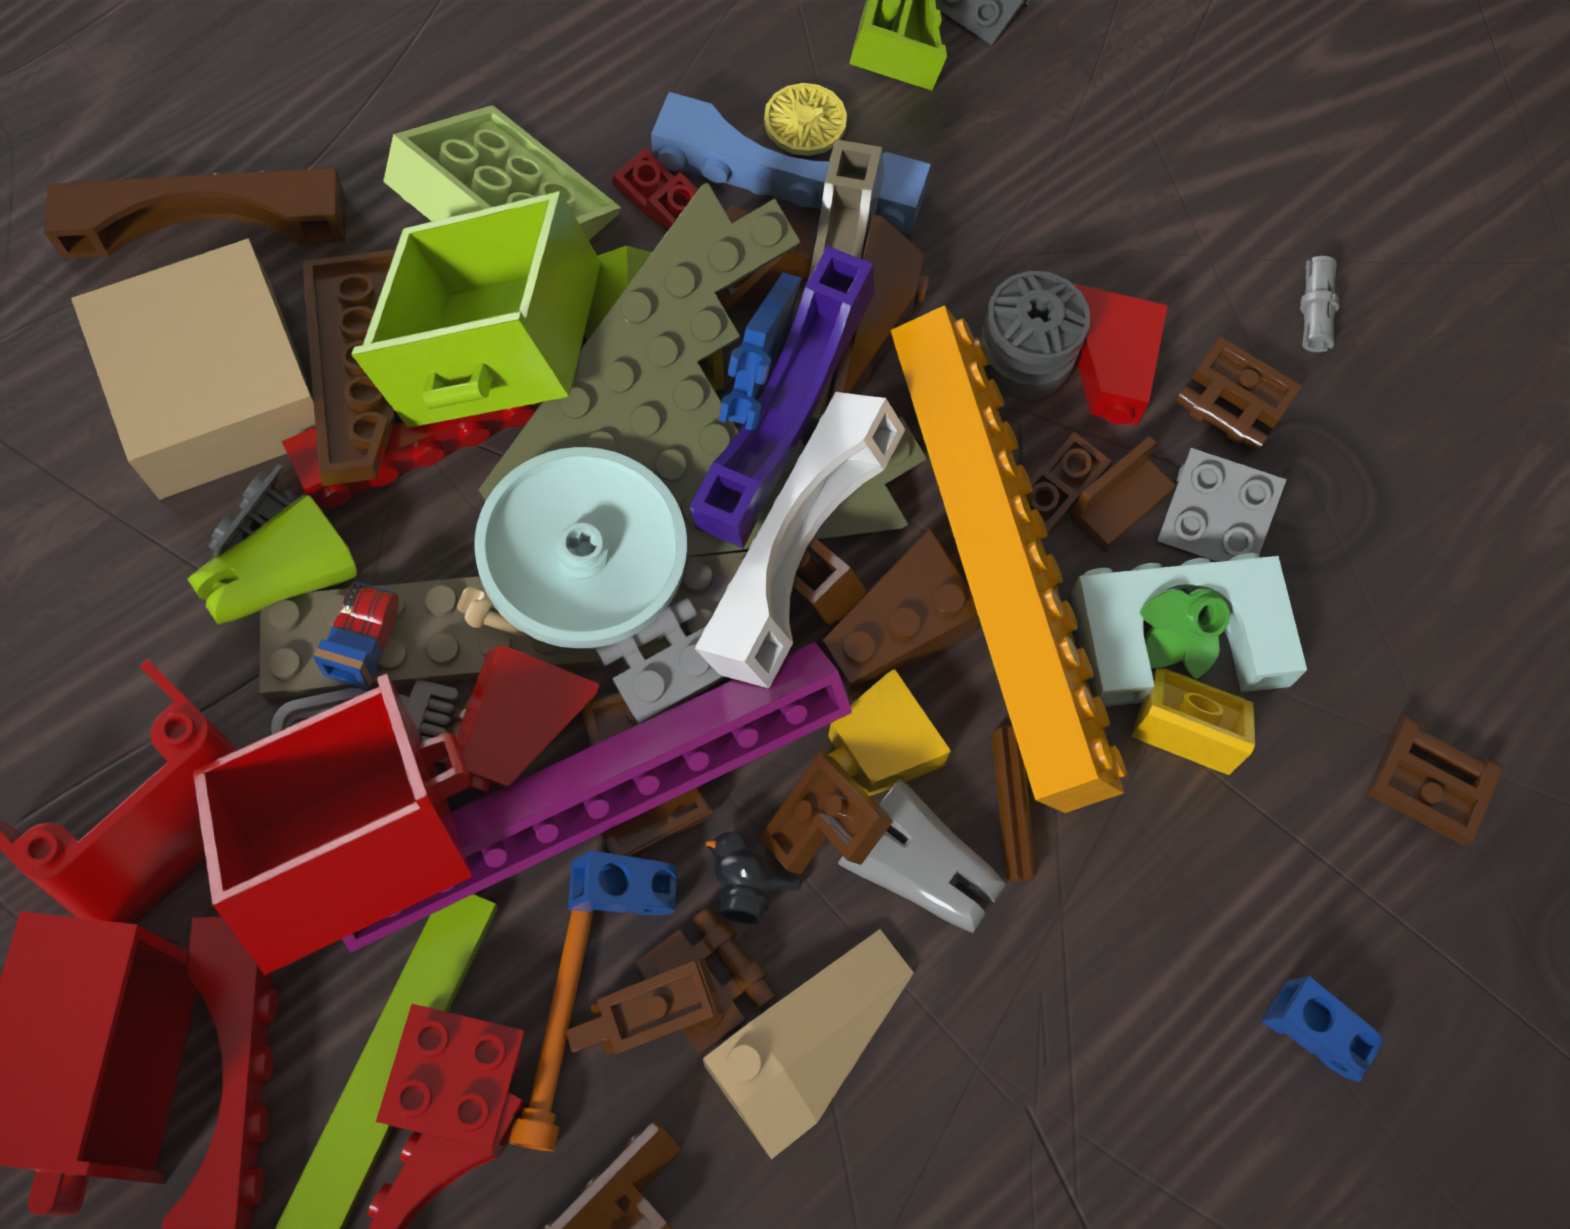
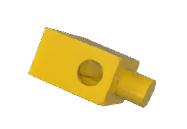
(887, 737)

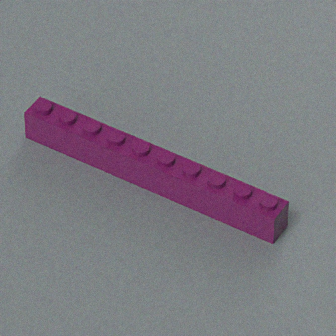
(631, 776)

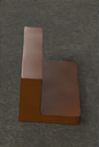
(1122, 497)

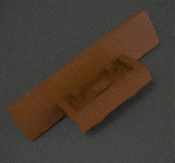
(615, 1196)

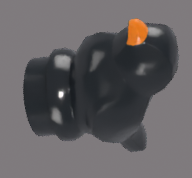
(745, 879)

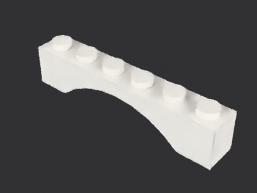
(751, 624)

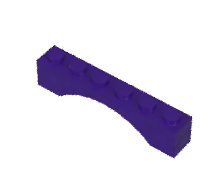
(755, 459)

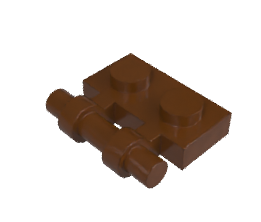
(1244, 383)
(748, 976)

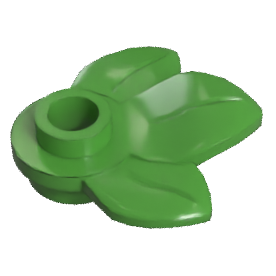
(1178, 632)

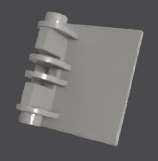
(1220, 507)

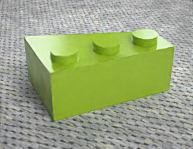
(901, 41)

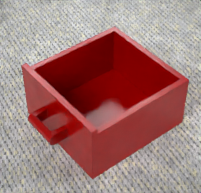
(330, 826)
(88, 1053)

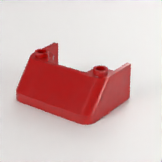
(144, 841)

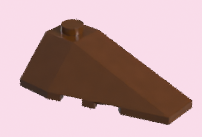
(896, 288)

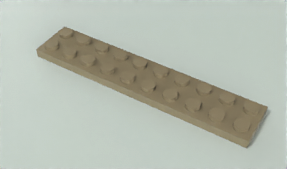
(435, 640)

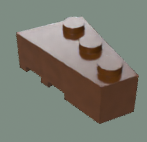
(903, 619)

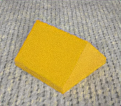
(1196, 722)

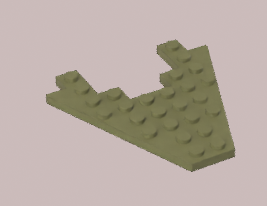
(642, 379)

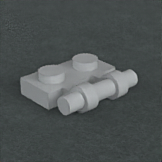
(668, 676)

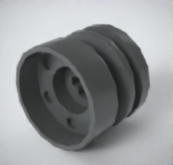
(1034, 333)

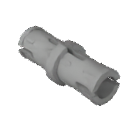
(1319, 304)

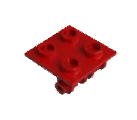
(451, 1076)

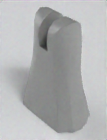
(926, 860)

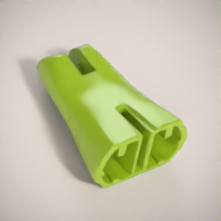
(278, 561)

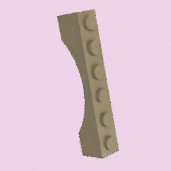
(846, 217)

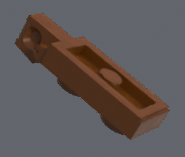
(649, 1010)

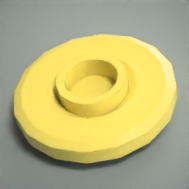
(805, 119)

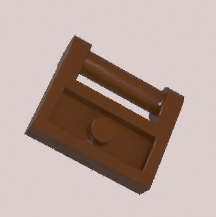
(1429, 792)

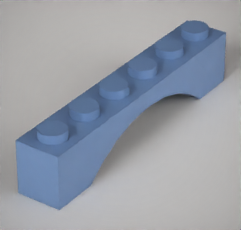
(701, 142)

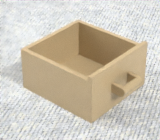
(197, 368)

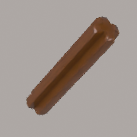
(1013, 807)

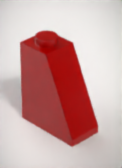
(1119, 354)
(515, 715)

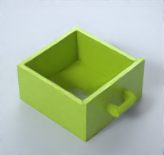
(482, 312)

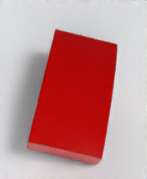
(654, 188)

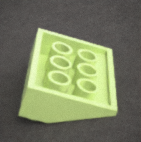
(486, 163)

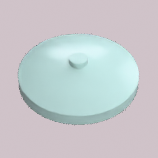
(581, 547)

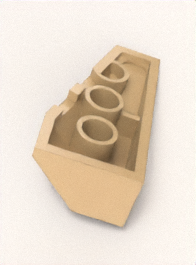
(801, 1049)

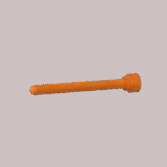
(536, 1124)

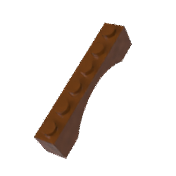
(108, 214)

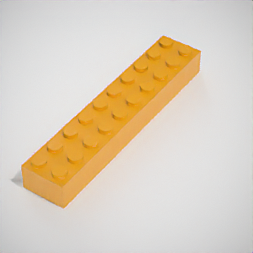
(1007, 565)

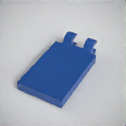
(760, 352)

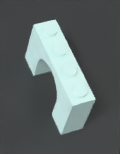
(1259, 627)

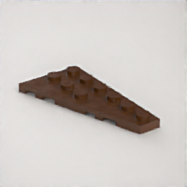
(349, 409)

